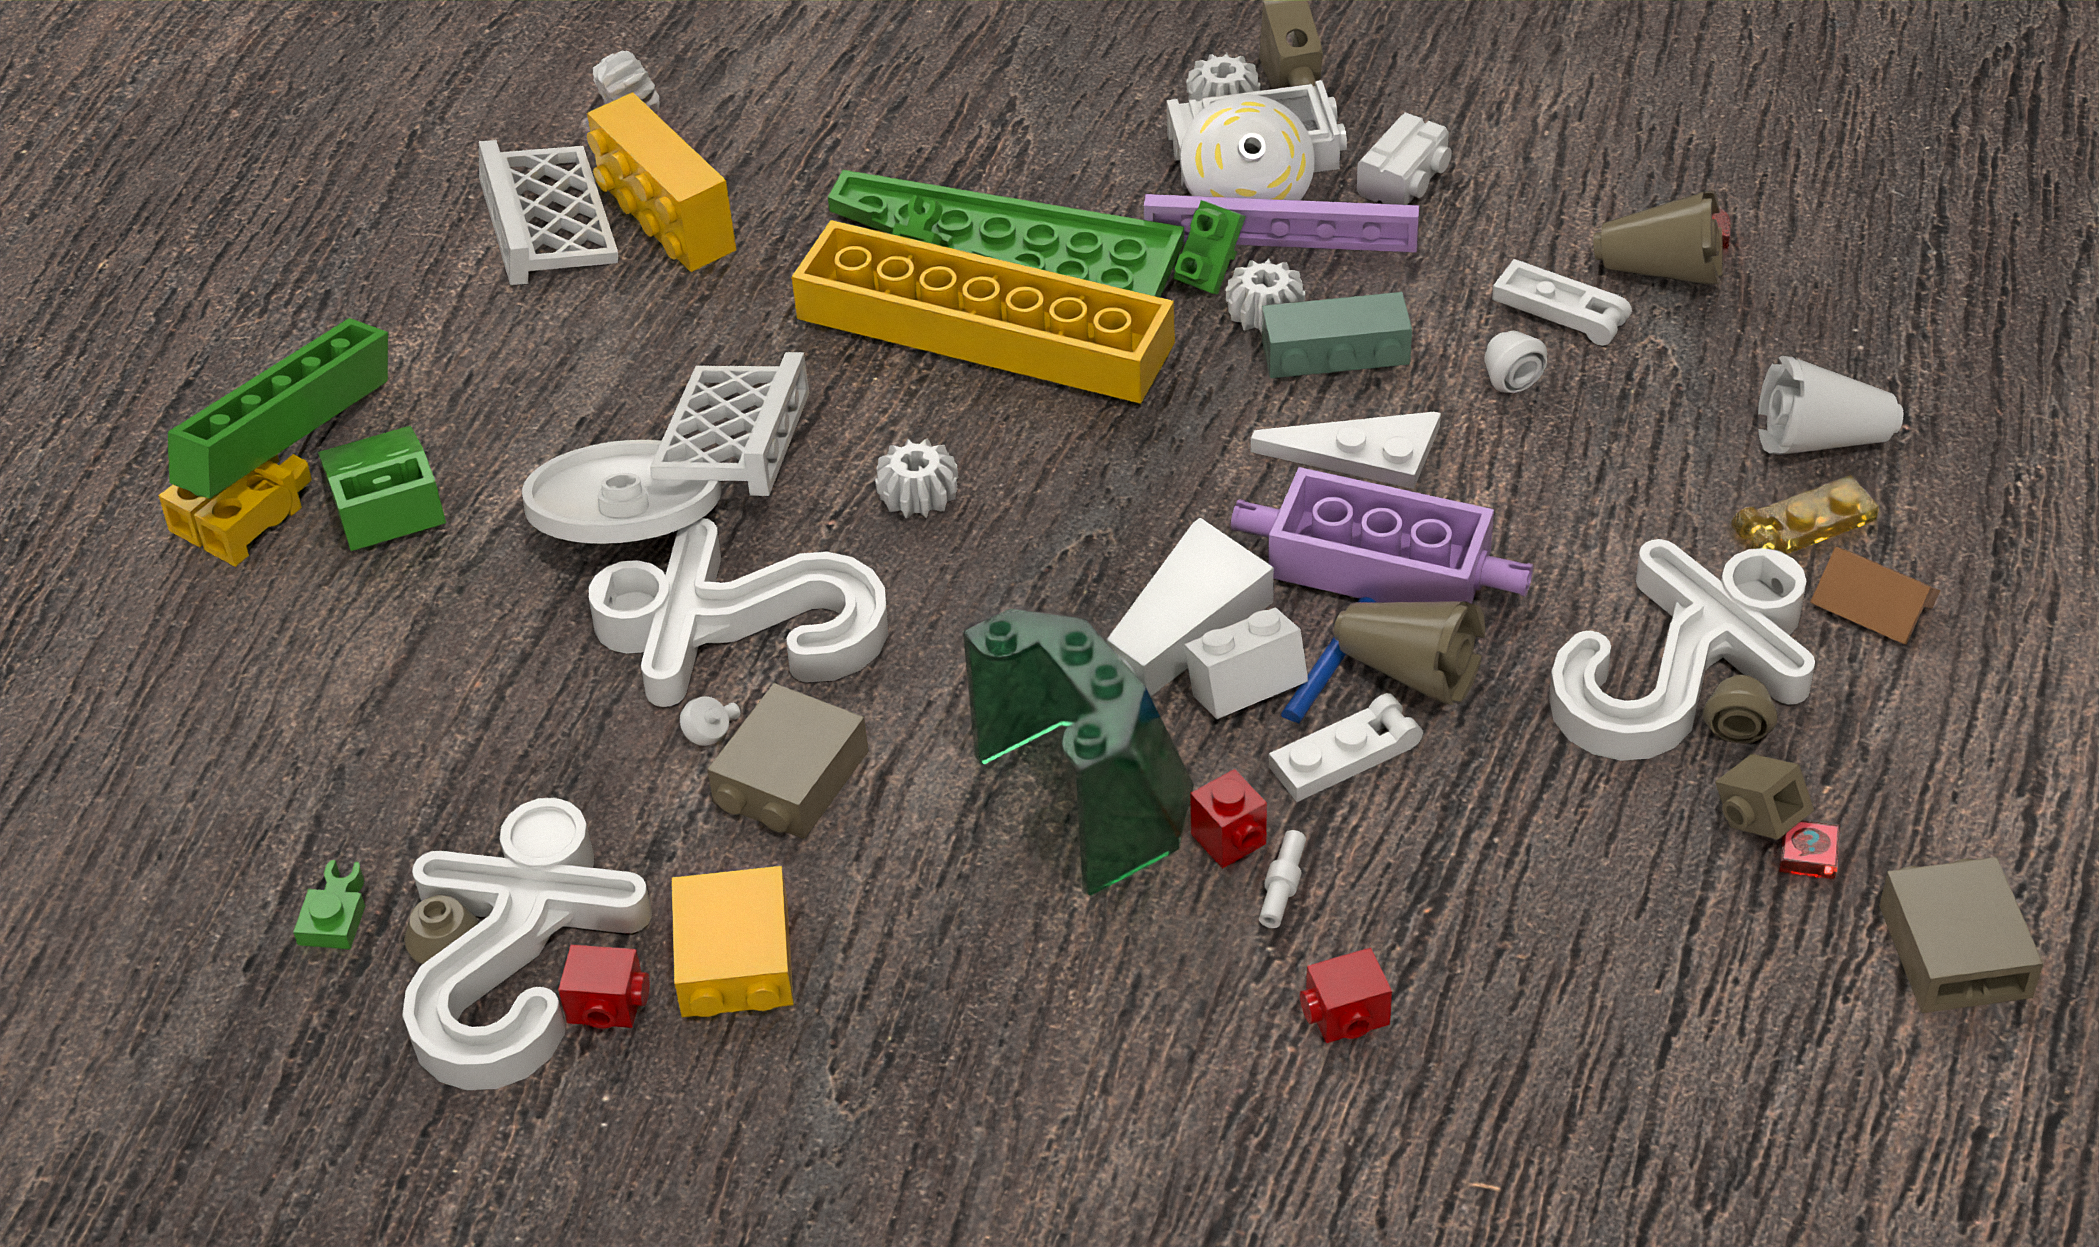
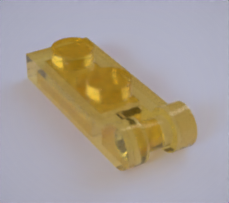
(1807, 517)

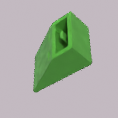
(382, 487)

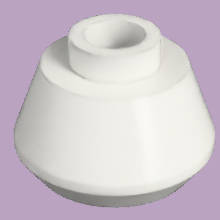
(1515, 361)

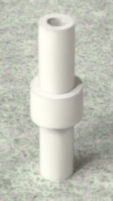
(1282, 879)

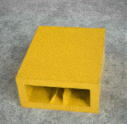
(731, 942)

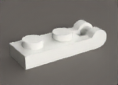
(1562, 301)
(1345, 748)

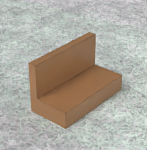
(1873, 595)

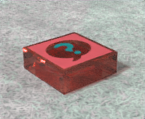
(1810, 850)

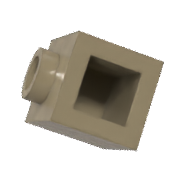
(1764, 796)

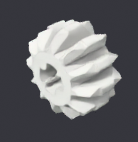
(622, 75)
(1221, 77)
(1261, 286)
(916, 478)

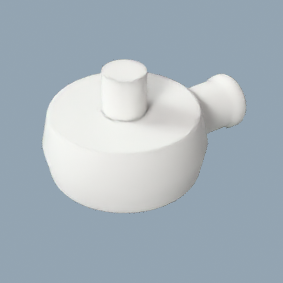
(707, 720)

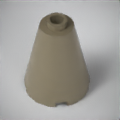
(1666, 241)
(1416, 643)

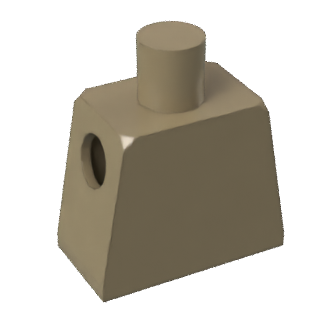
(1285, 63)

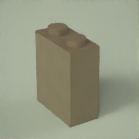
(788, 761)
(1960, 934)

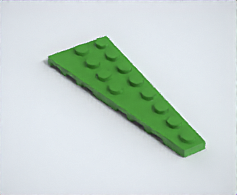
(1028, 233)

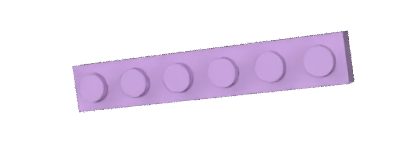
(1301, 222)

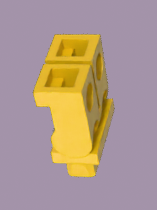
(238, 512)

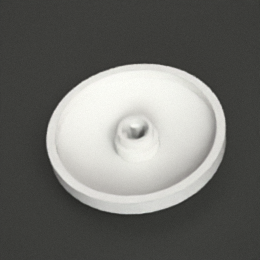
(610, 497)

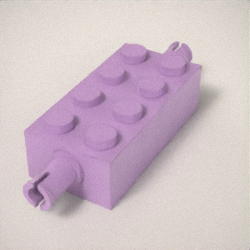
(1380, 541)

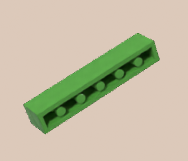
(277, 408)

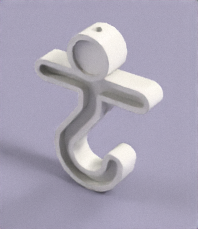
(675, 613)
(1735, 619)
(526, 898)

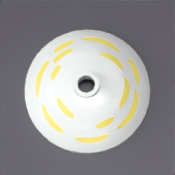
(1218, 165)

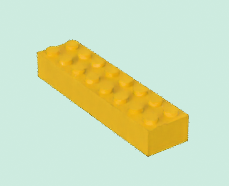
(985, 310)

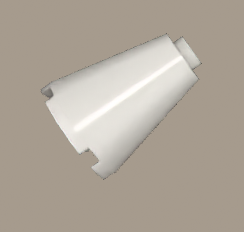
(1822, 410)

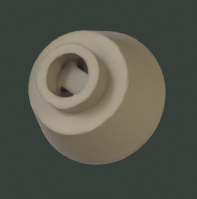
(1740, 710)
(436, 925)

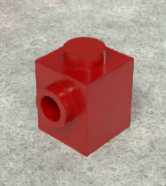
(1228, 818)
(602, 986)
(1347, 996)

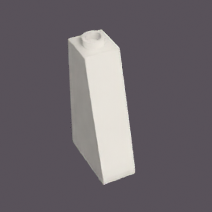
(1197, 589)

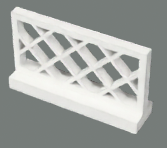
(513, 212)
(768, 426)

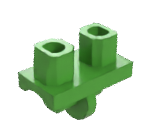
(1209, 247)

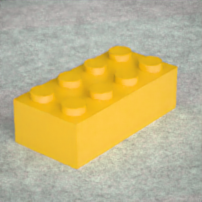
(661, 182)

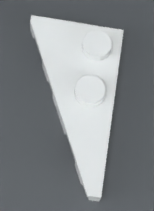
(1371, 448)

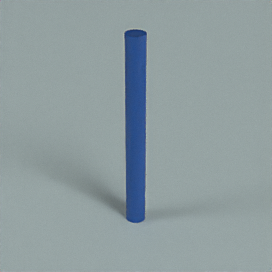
(1317, 679)

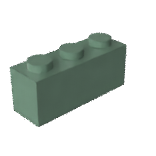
(1336, 335)

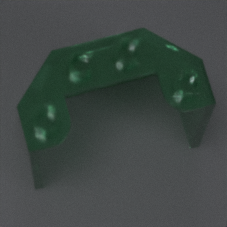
(1057, 671)

